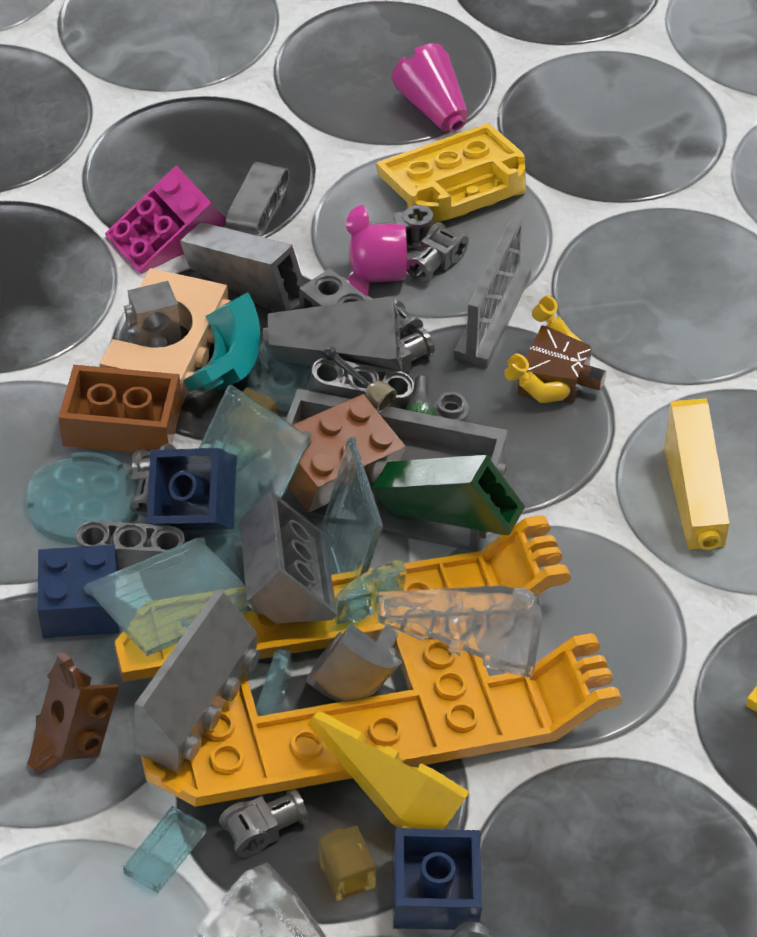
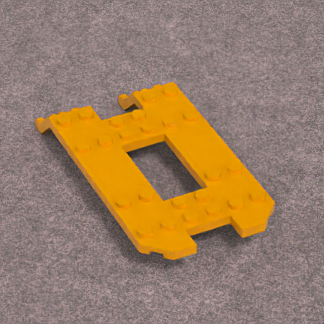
(444, 715)

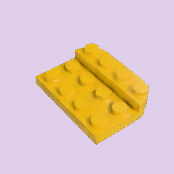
(457, 173)

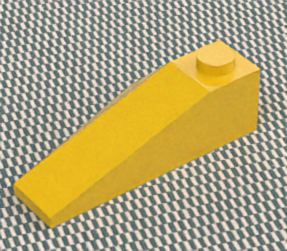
(402, 793)

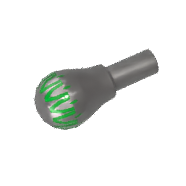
(421, 400)

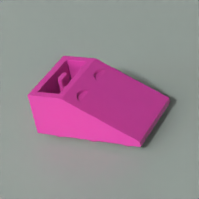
(160, 219)

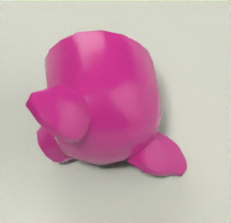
(375, 250)

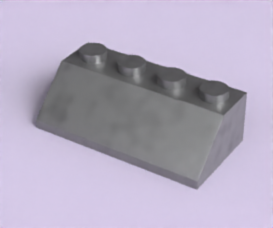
(285, 564)
(195, 684)

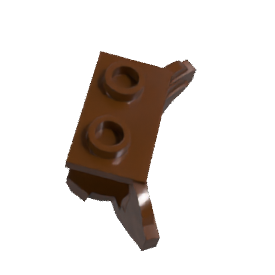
(71, 717)

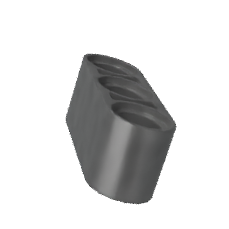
(257, 199)
(345, 386)
(132, 540)

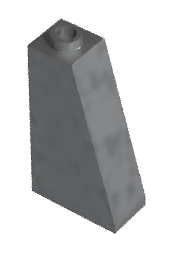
(246, 265)
(359, 330)

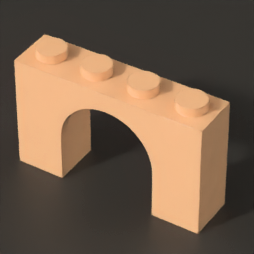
(195, 301)

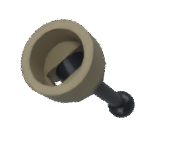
(378, 393)

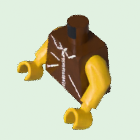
(556, 361)

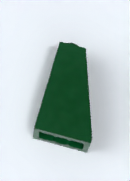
(450, 492)

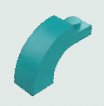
(235, 348)

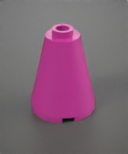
(432, 86)

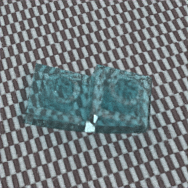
(358, 598)

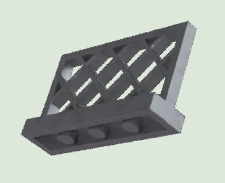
(494, 298)

